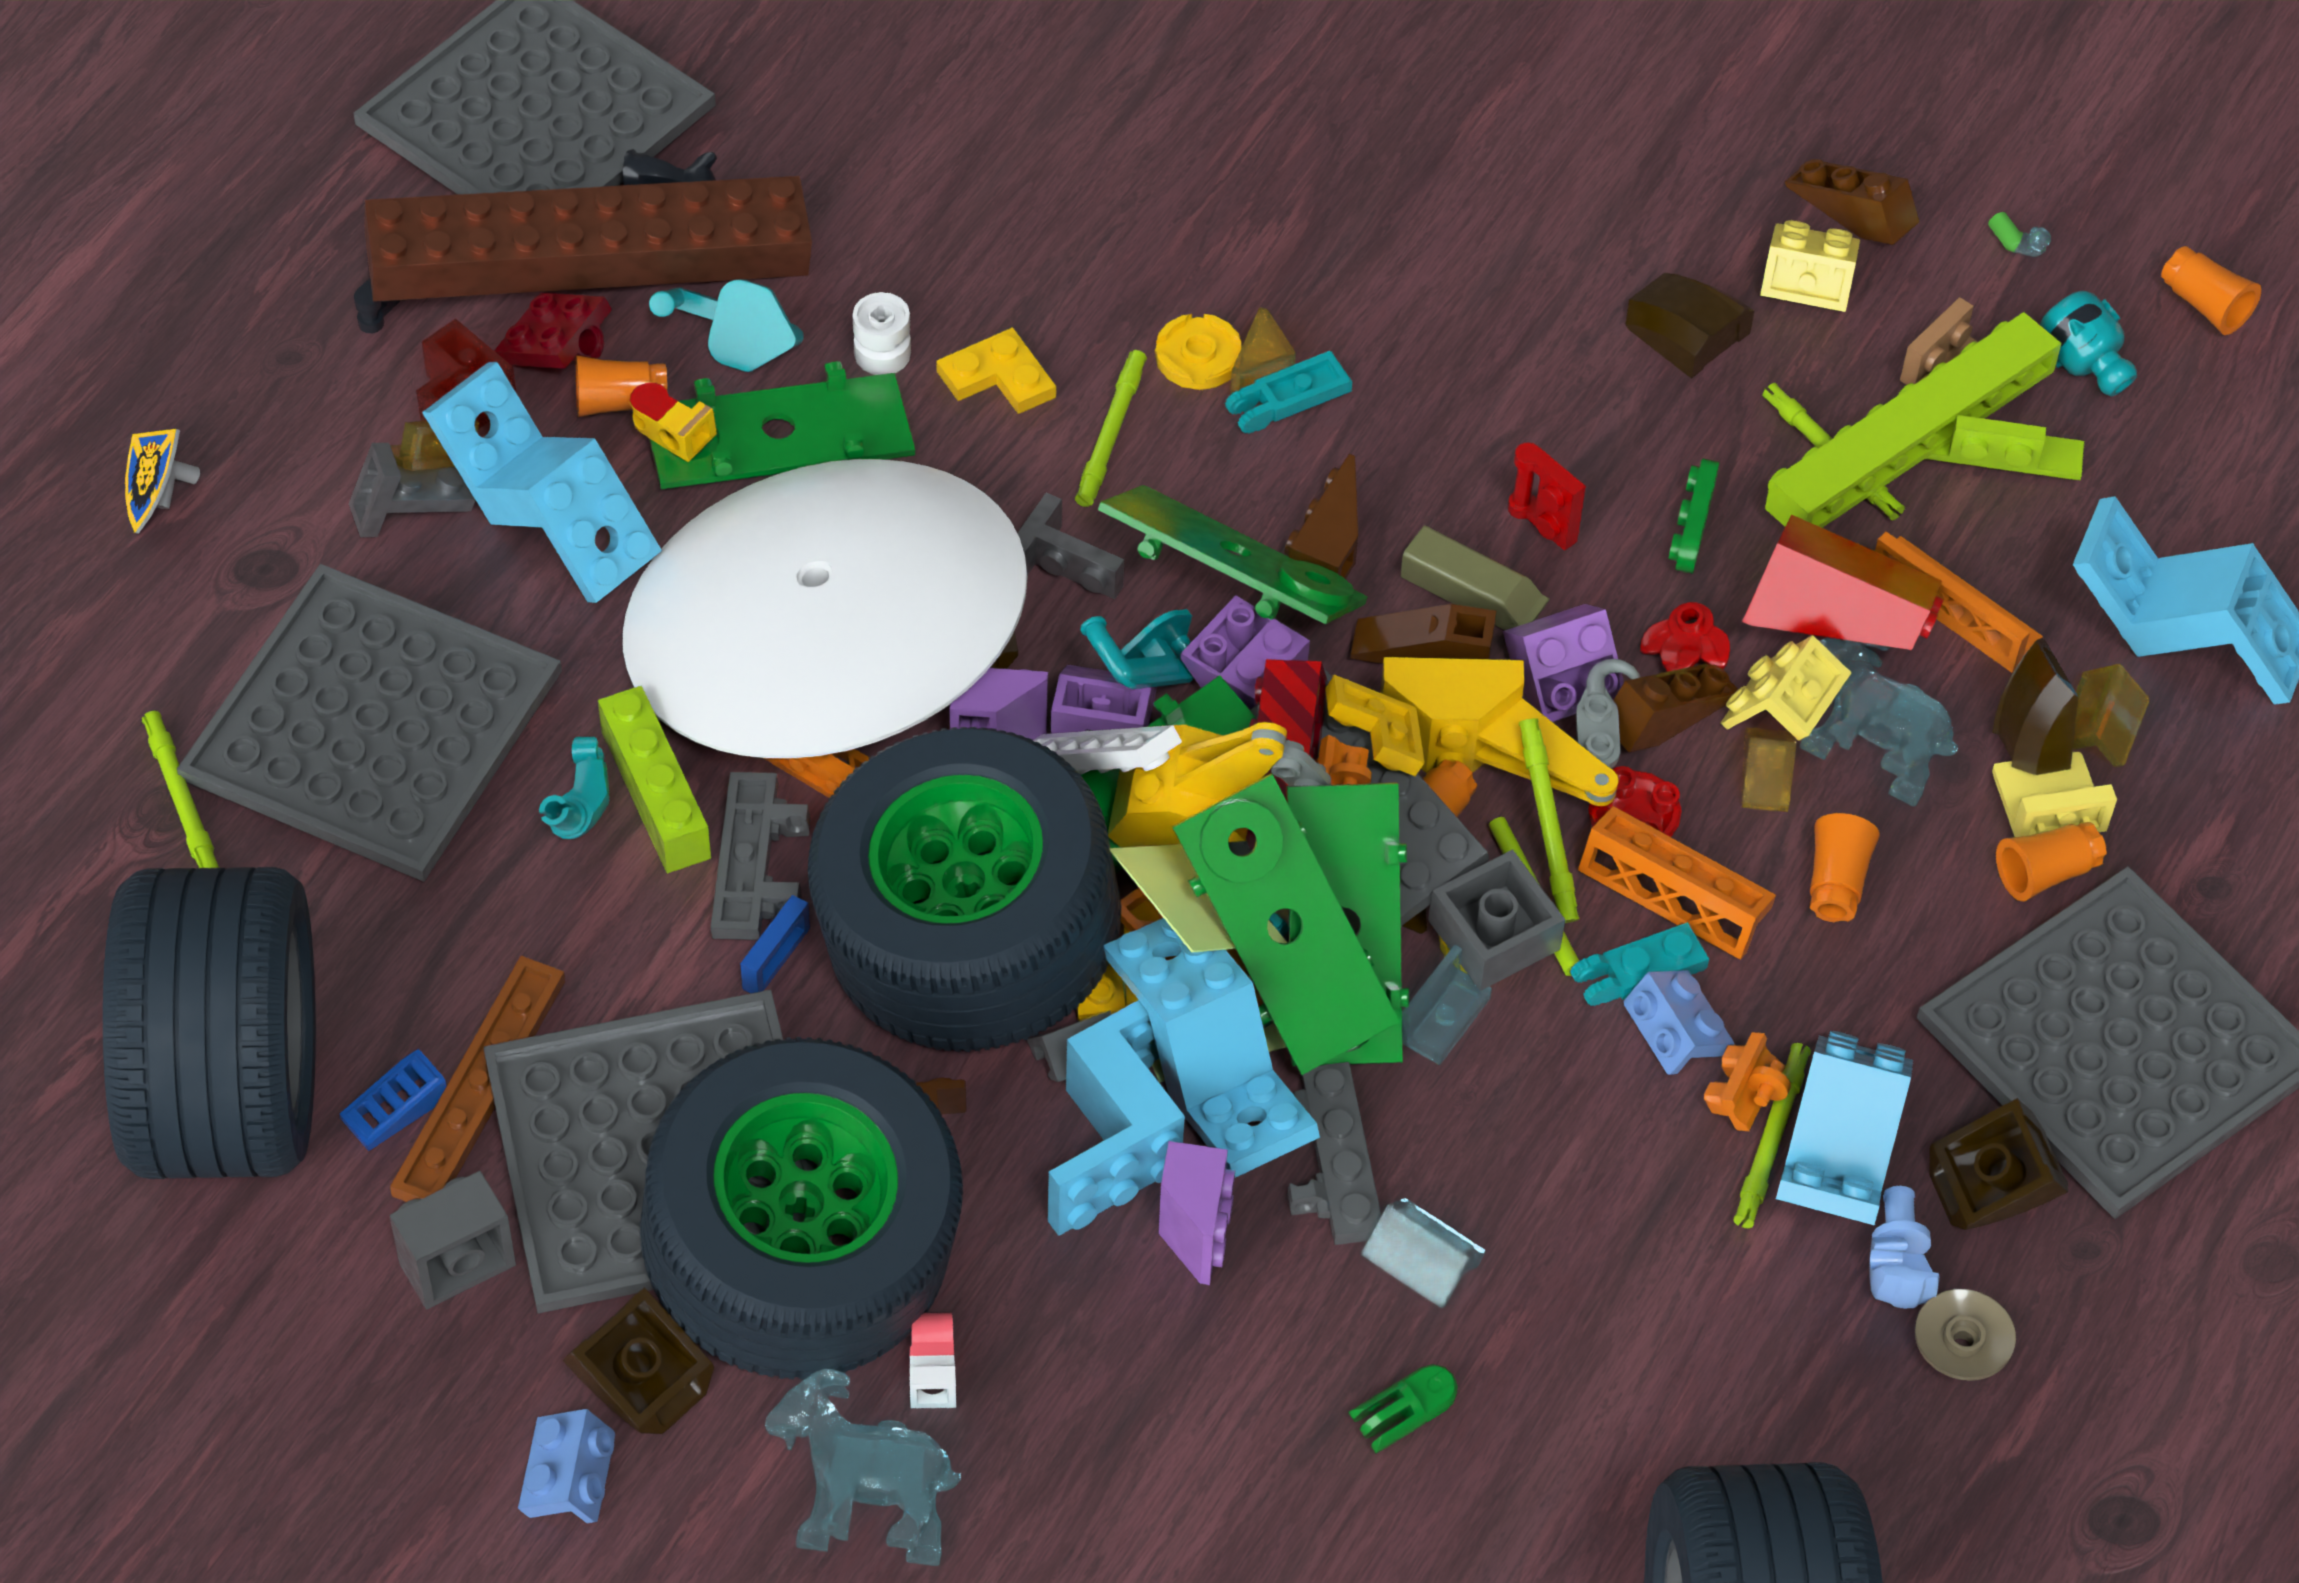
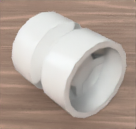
(881, 333)

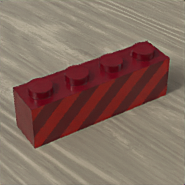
(1294, 698)

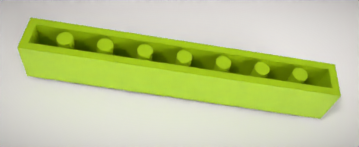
(1913, 423)

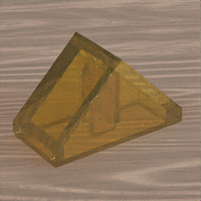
(1262, 353)
(1767, 769)

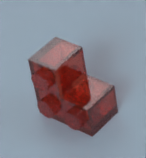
(451, 358)

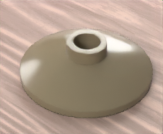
(1968, 1317)

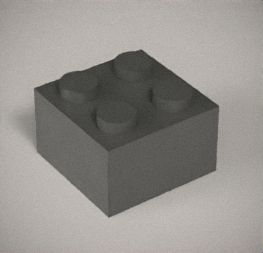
(1497, 919)
(452, 1239)

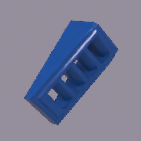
(399, 1078)

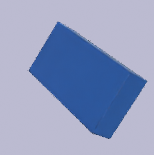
(775, 945)

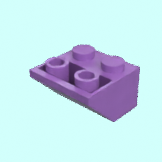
(1238, 647)
(1560, 654)
(1005, 702)
(1098, 702)
(1196, 1206)

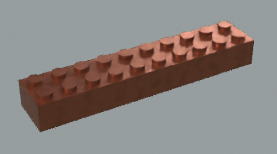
(586, 238)

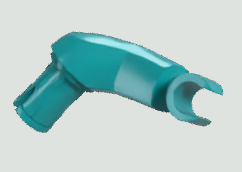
(588, 799)

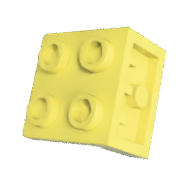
(1810, 265)
(1791, 686)
(2053, 799)

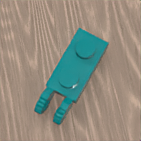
(1289, 391)
(1627, 965)

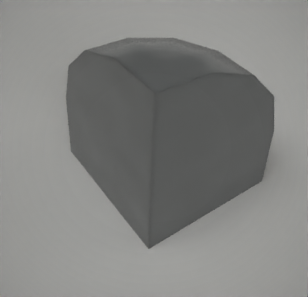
(1053, 1043)

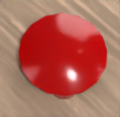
(1645, 799)

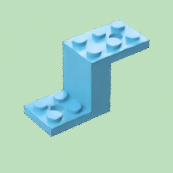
(542, 481)
(2191, 599)
(1212, 1046)
(1127, 1108)
(1846, 1127)

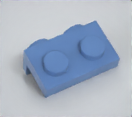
(1676, 1019)
(567, 1466)

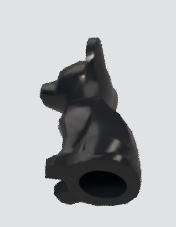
(644, 169)

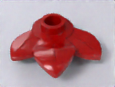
(1685, 644)

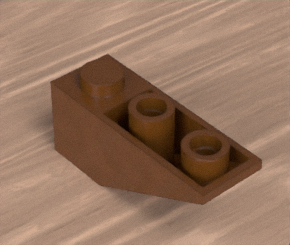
(1861, 200)
(1330, 524)
(1428, 632)
(1668, 703)

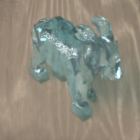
(1887, 715)
(866, 1466)

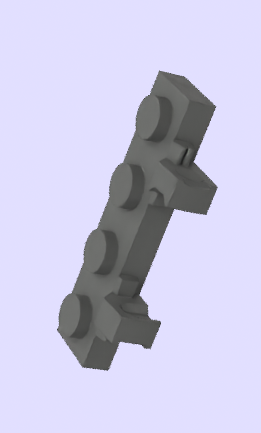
(750, 824)
(1345, 1183)

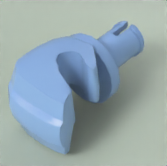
(1896, 1260)

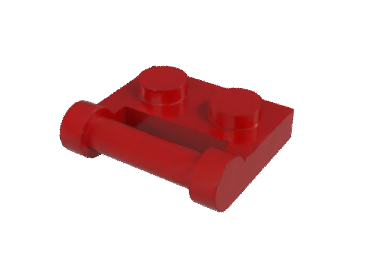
(1559, 497)

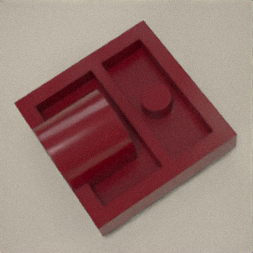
(556, 331)

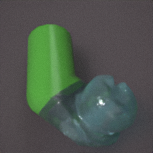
(2013, 240)

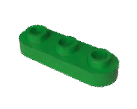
(1694, 515)

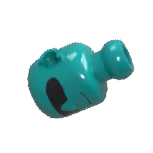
(2090, 341)

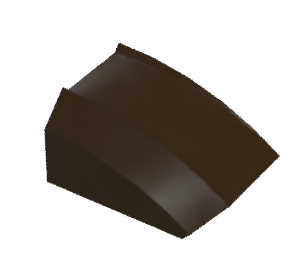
(1687, 320)
(2038, 713)
(1995, 1168)
(643, 1366)

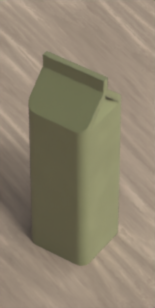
(1470, 579)

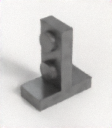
(393, 489)
(1067, 555)

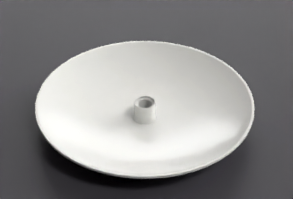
(825, 608)

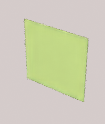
(1163, 877)

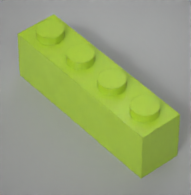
(654, 779)

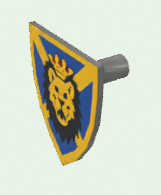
(152, 474)

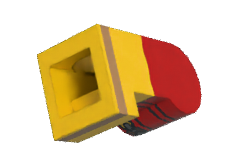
(670, 422)

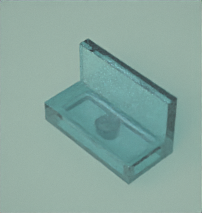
(1442, 1009)
(1421, 1251)

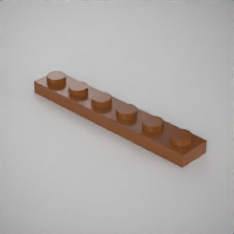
(469, 1096)

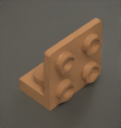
(1939, 342)

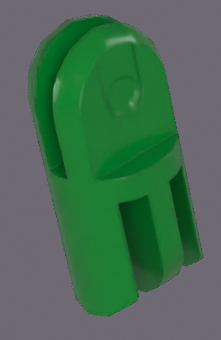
(1416, 1399)

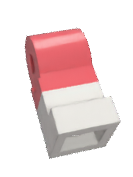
(932, 1361)

